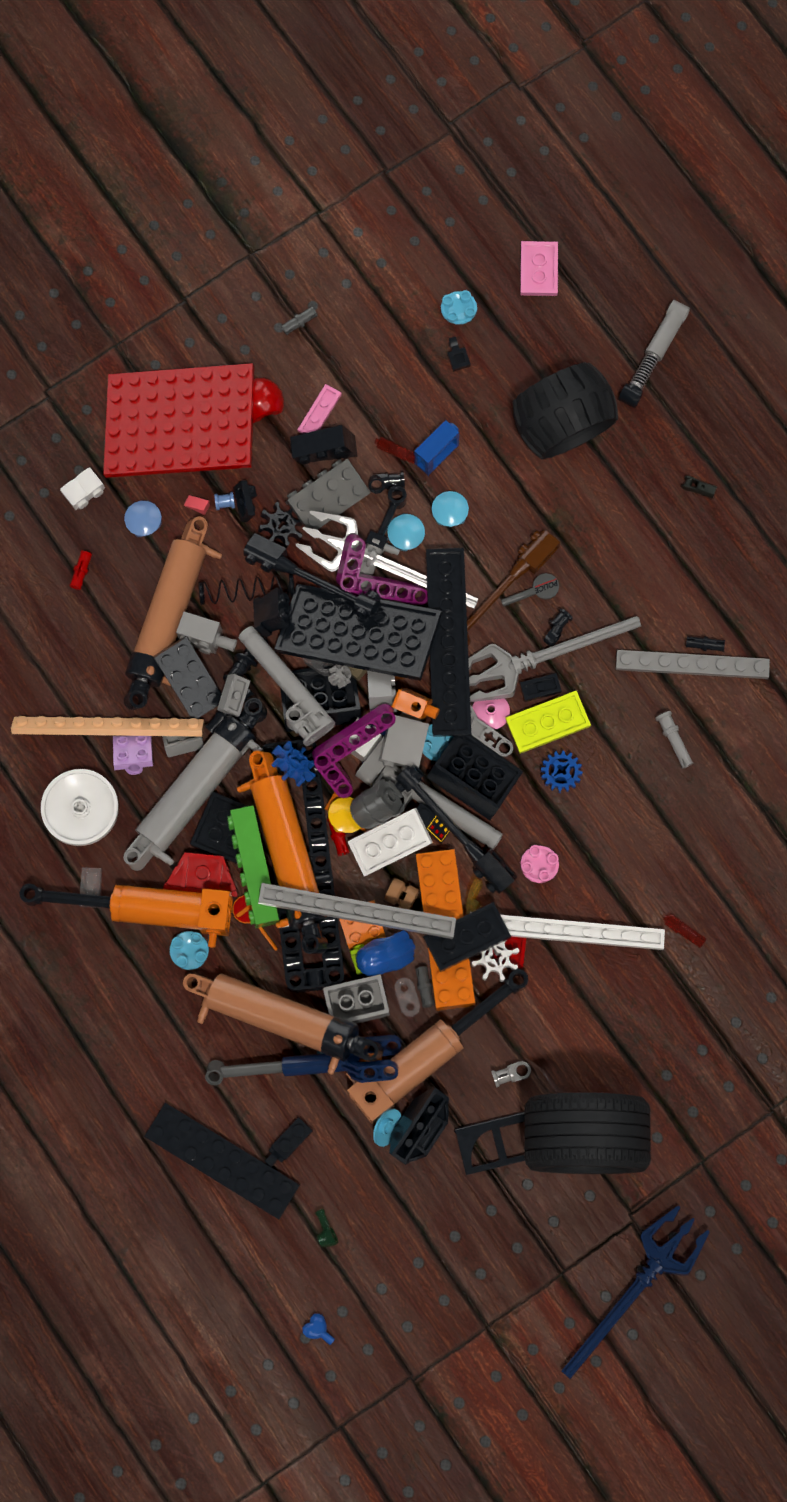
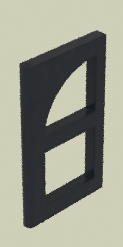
(469, 1135)

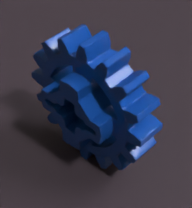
(556, 765)

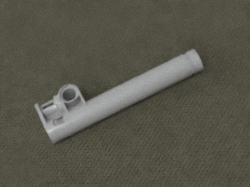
(313, 719)
(460, 817)

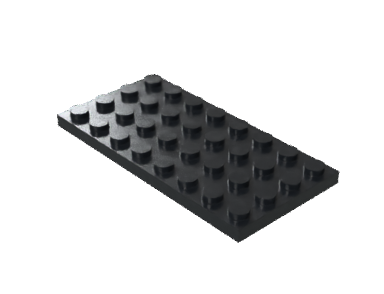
(330, 632)

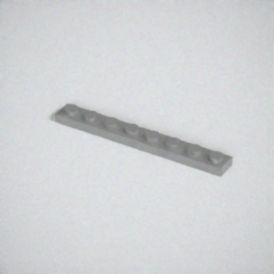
(692, 664)

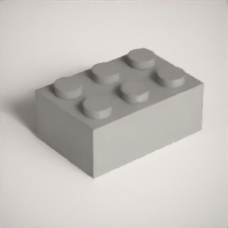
(357, 1000)

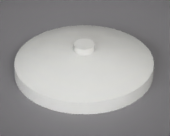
(79, 807)

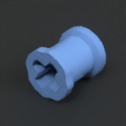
(224, 501)

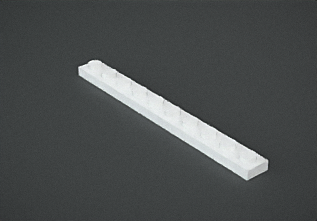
(584, 932)

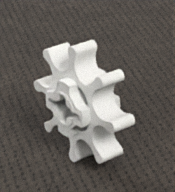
(504, 955)

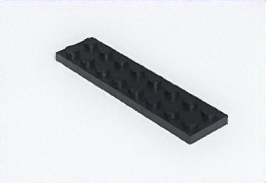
(222, 1161)

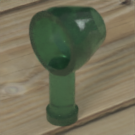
(327, 1236)

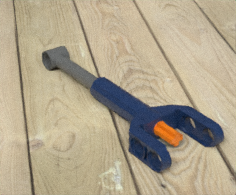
(313, 1065)

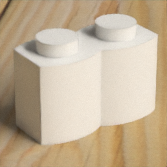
(82, 489)

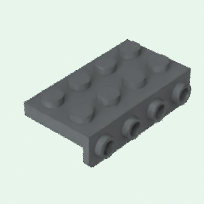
(329, 494)

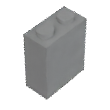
(403, 743)

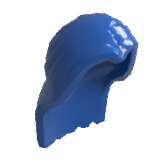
(386, 954)

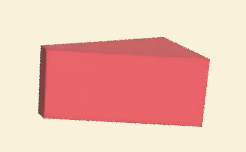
(197, 504)

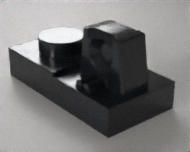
(244, 494)

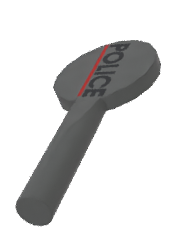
(544, 587)

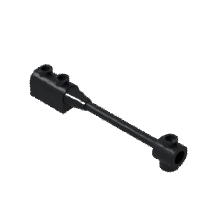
(275, 557)
(486, 864)

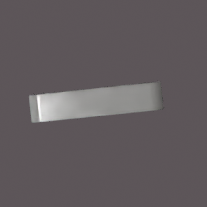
(372, 767)

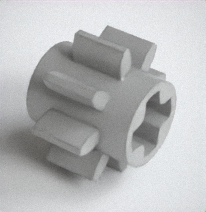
(339, 676)

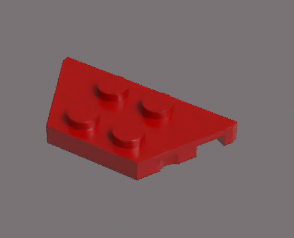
(201, 872)

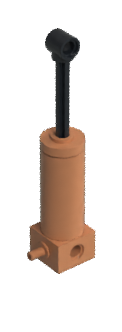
(425, 1055)

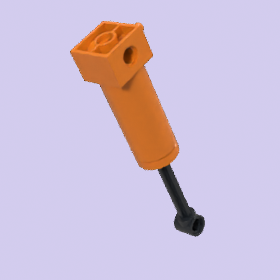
(152, 907)

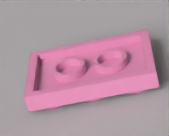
(539, 268)

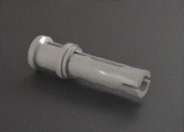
(671, 731)

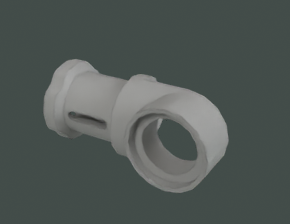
(511, 1074)

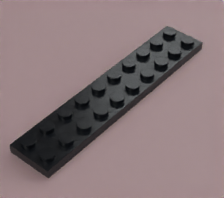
(450, 646)

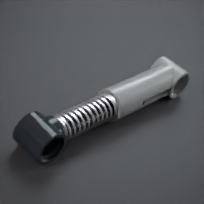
(655, 351)

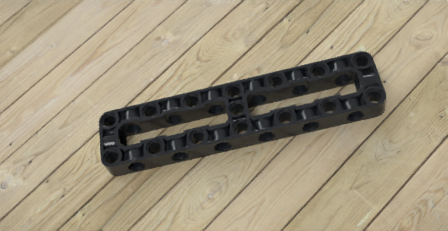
(314, 978)

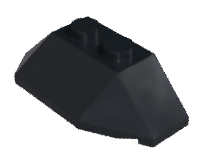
(420, 1126)

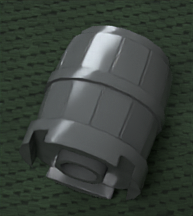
(377, 805)

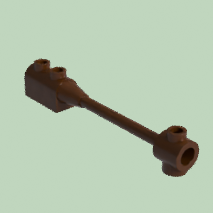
(530, 558)

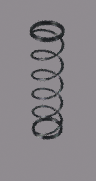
(201, 589)

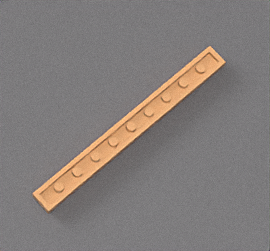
(107, 726)

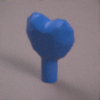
(317, 1329)

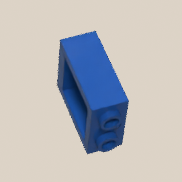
(437, 447)

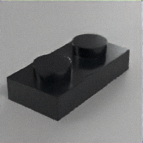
(540, 687)

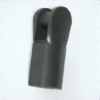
(702, 488)

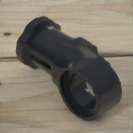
(387, 481)
(557, 625)

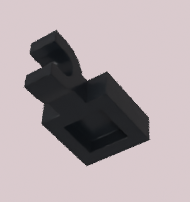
(457, 357)

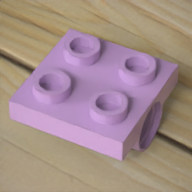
(132, 753)

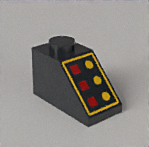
(433, 824)

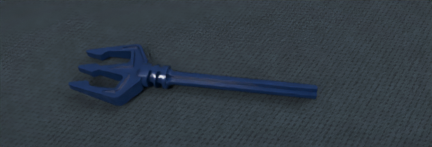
(659, 1261)

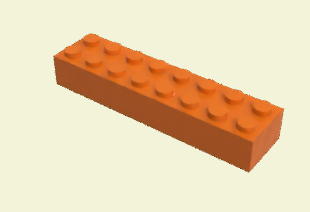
(442, 897)

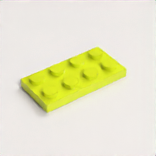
(548, 722)

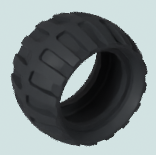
(565, 410)

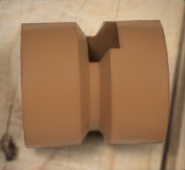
(395, 892)

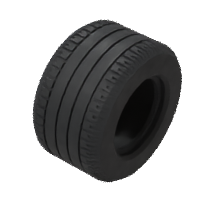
(587, 1133)

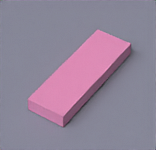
(320, 410)

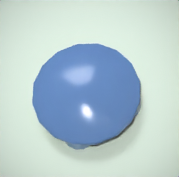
(142, 518)

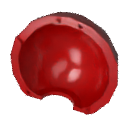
(266, 399)

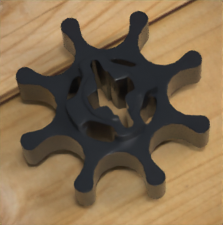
(275, 520)

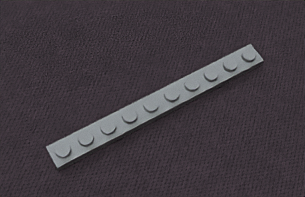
(357, 910)

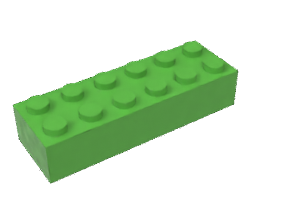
(253, 864)

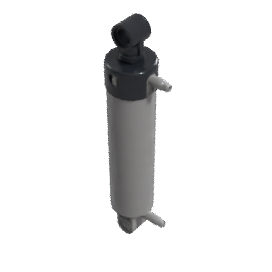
(195, 785)

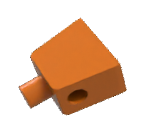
(408, 700)

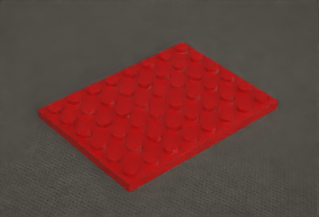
(179, 420)

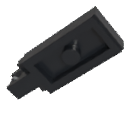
(288, 1142)

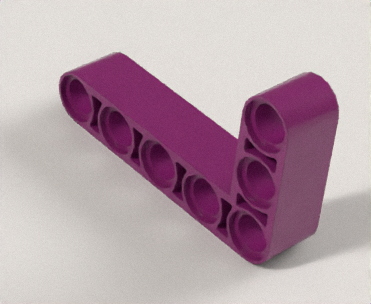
(374, 582)
(350, 745)

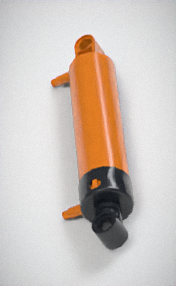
(285, 845)

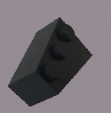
(324, 445)

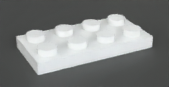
(390, 842)

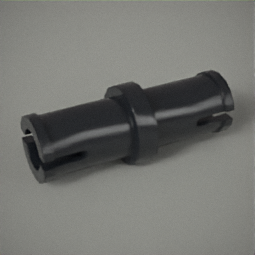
(705, 643)

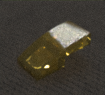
(472, 904)

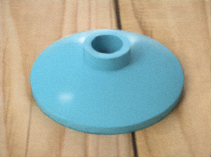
(385, 1126)

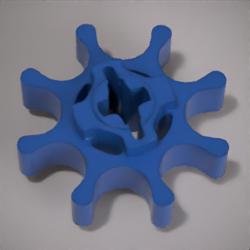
(293, 763)

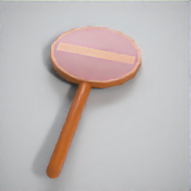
(241, 912)

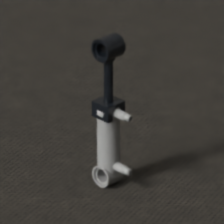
(378, 540)

